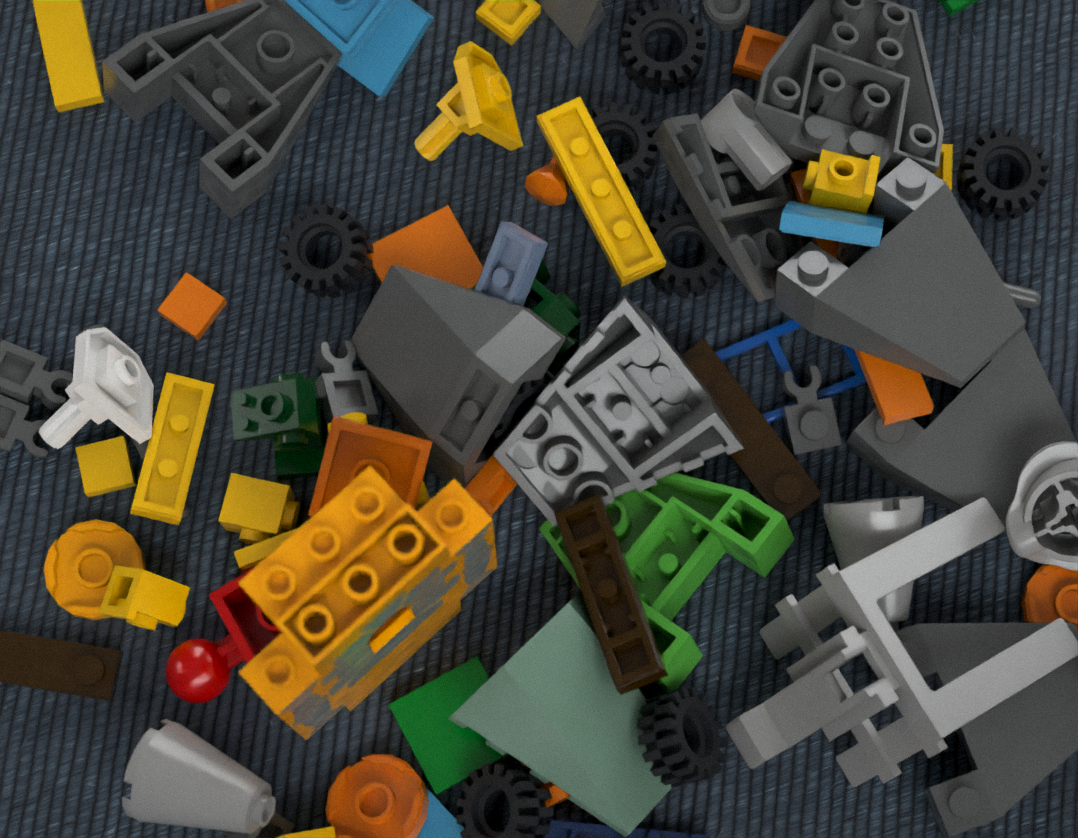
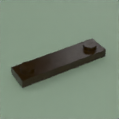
(765, 457)
(610, 595)
(59, 666)

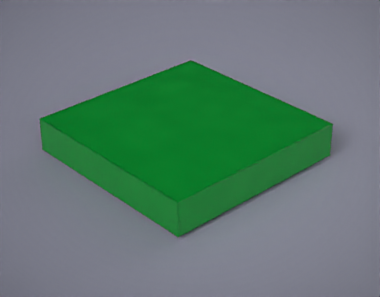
(440, 745)

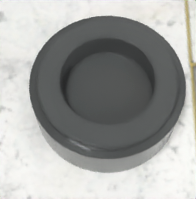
(726, 14)

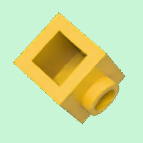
(258, 508)

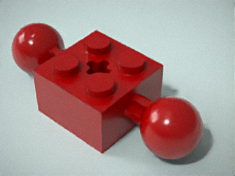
(201, 668)

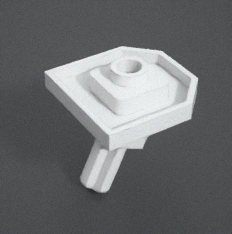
(105, 385)

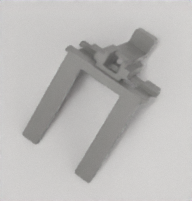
(823, 697)

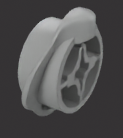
(1036, 532)

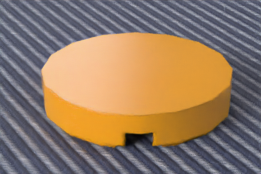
(82, 564)

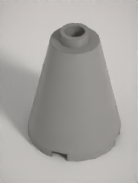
(869, 526)
(193, 784)

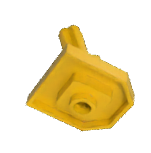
(474, 105)

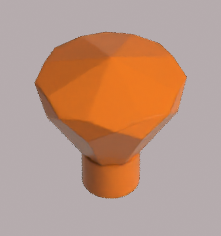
(548, 184)

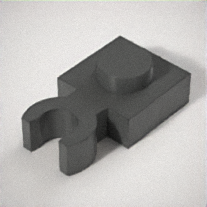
(25, 375)
(341, 387)
(810, 421)
(16, 428)

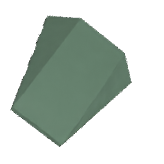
(568, 722)

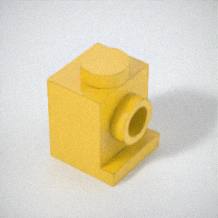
(841, 181)
(144, 598)

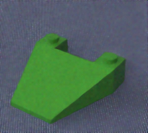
(674, 541)

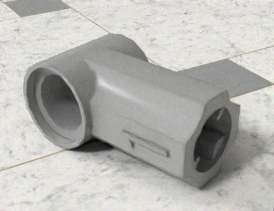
(737, 130)

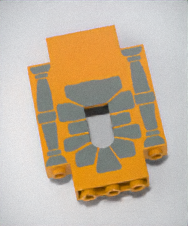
(362, 594)

